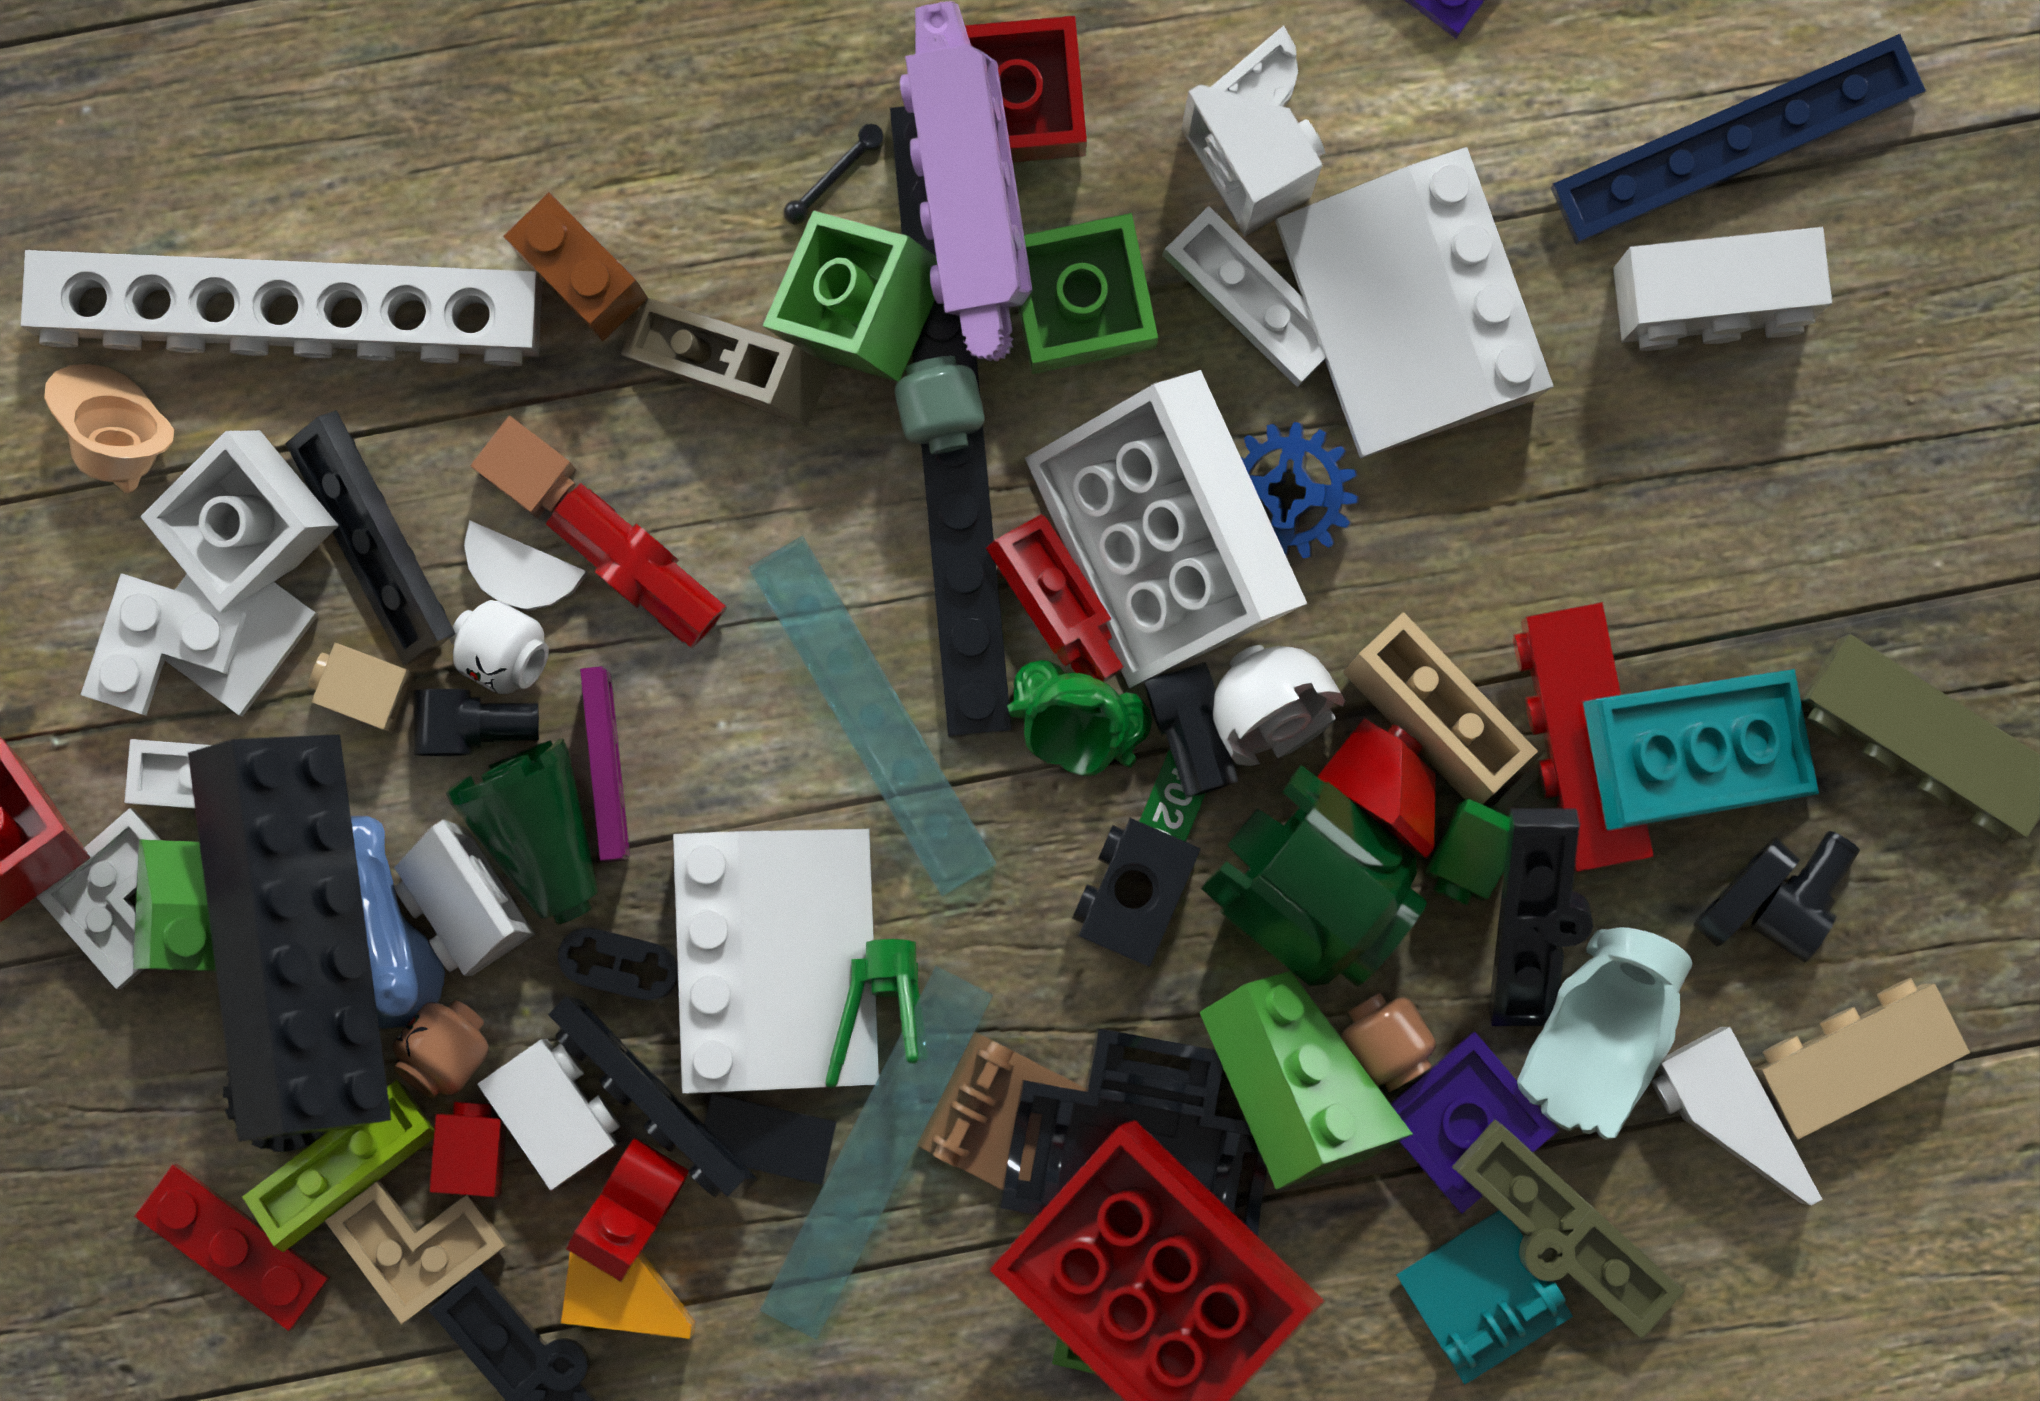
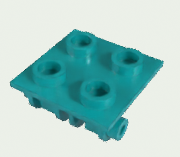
(1482, 1297)

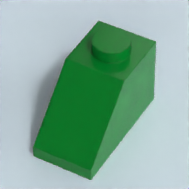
(1470, 853)

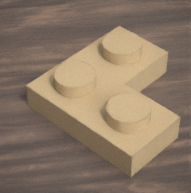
(408, 1264)

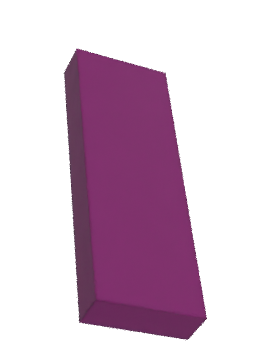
(605, 764)

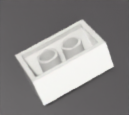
(1252, 154)

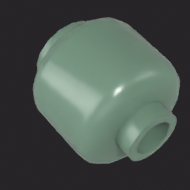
(939, 404)

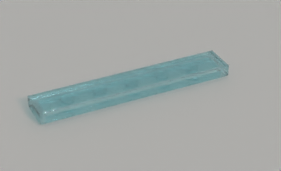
(872, 716)
(875, 1155)

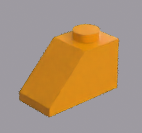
(635, 1305)

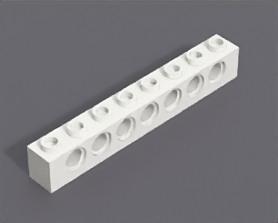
(59, 279)

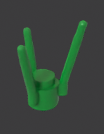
(893, 973)

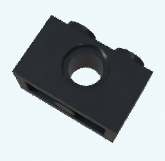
(1139, 930)

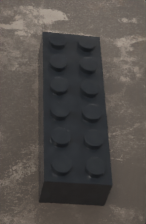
(288, 936)

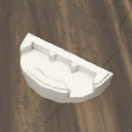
(1265, 73)
(518, 572)

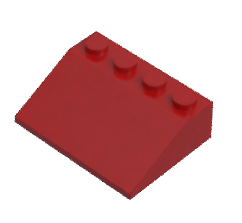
(1155, 1278)

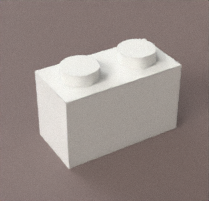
(551, 1112)

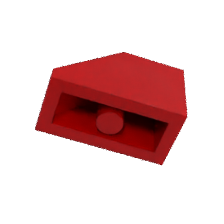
(1387, 782)

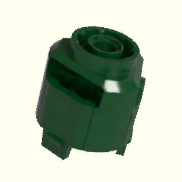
(1322, 888)

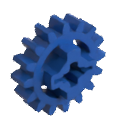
(1332, 496)

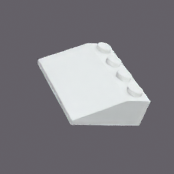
(1414, 303)
(1166, 527)
(769, 957)

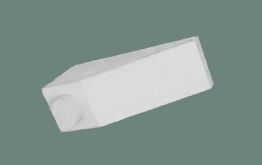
(1725, 1101)

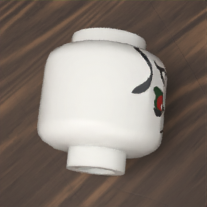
(499, 647)

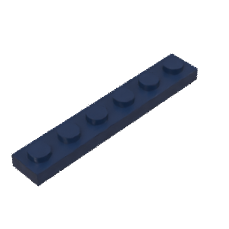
(1738, 139)

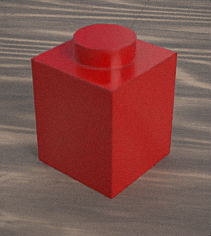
(468, 1151)

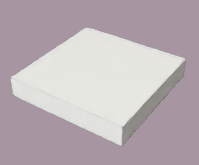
(268, 636)

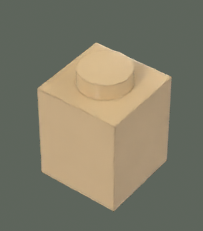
(360, 686)

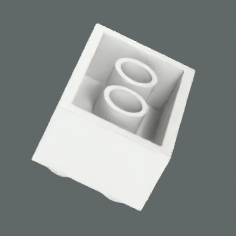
(1722, 287)

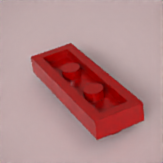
(231, 1247)

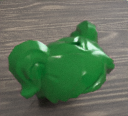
(1077, 718)

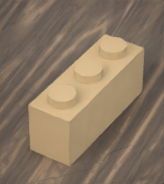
(1441, 709)
(1860, 1057)

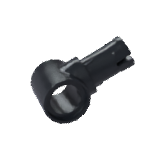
(454, 722)
(1799, 911)

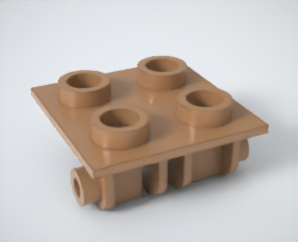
(979, 1110)

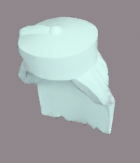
(1607, 1031)

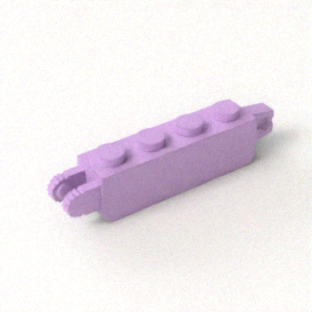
(967, 180)

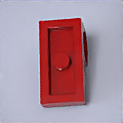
(628, 1209)

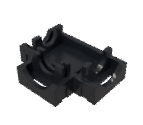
(1166, 1101)

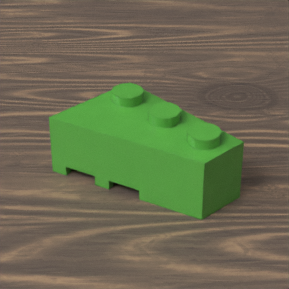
(1298, 1082)

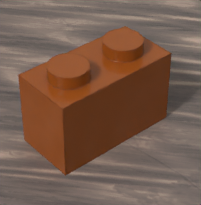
(575, 266)

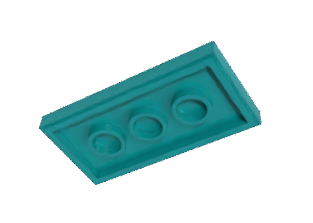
(1700, 748)

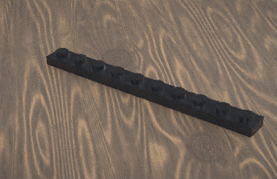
(956, 511)

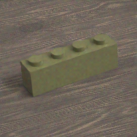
(1927, 736)

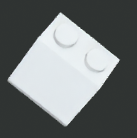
(238, 518)

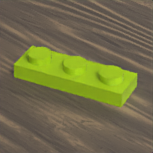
(337, 1170)

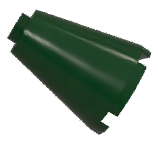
(533, 828)

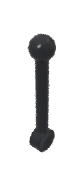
(869, 138)

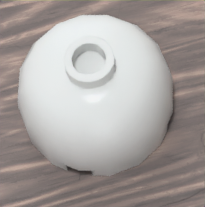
(1273, 701)

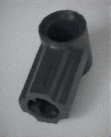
(1184, 713)

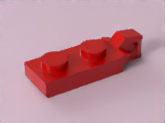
(1057, 597)

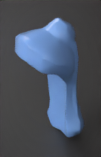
(401, 959)

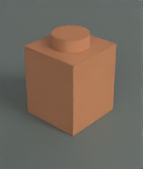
(525, 468)

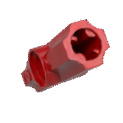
(636, 565)

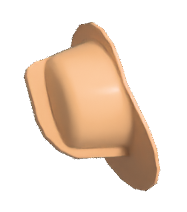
(108, 423)

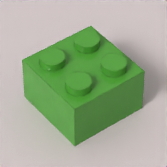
(1086, 295)
(854, 296)

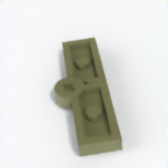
(1566, 1231)

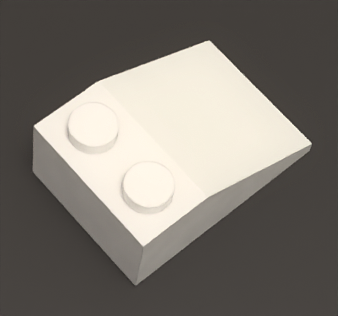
(461, 899)

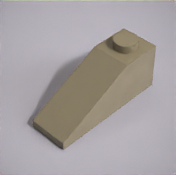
(727, 360)

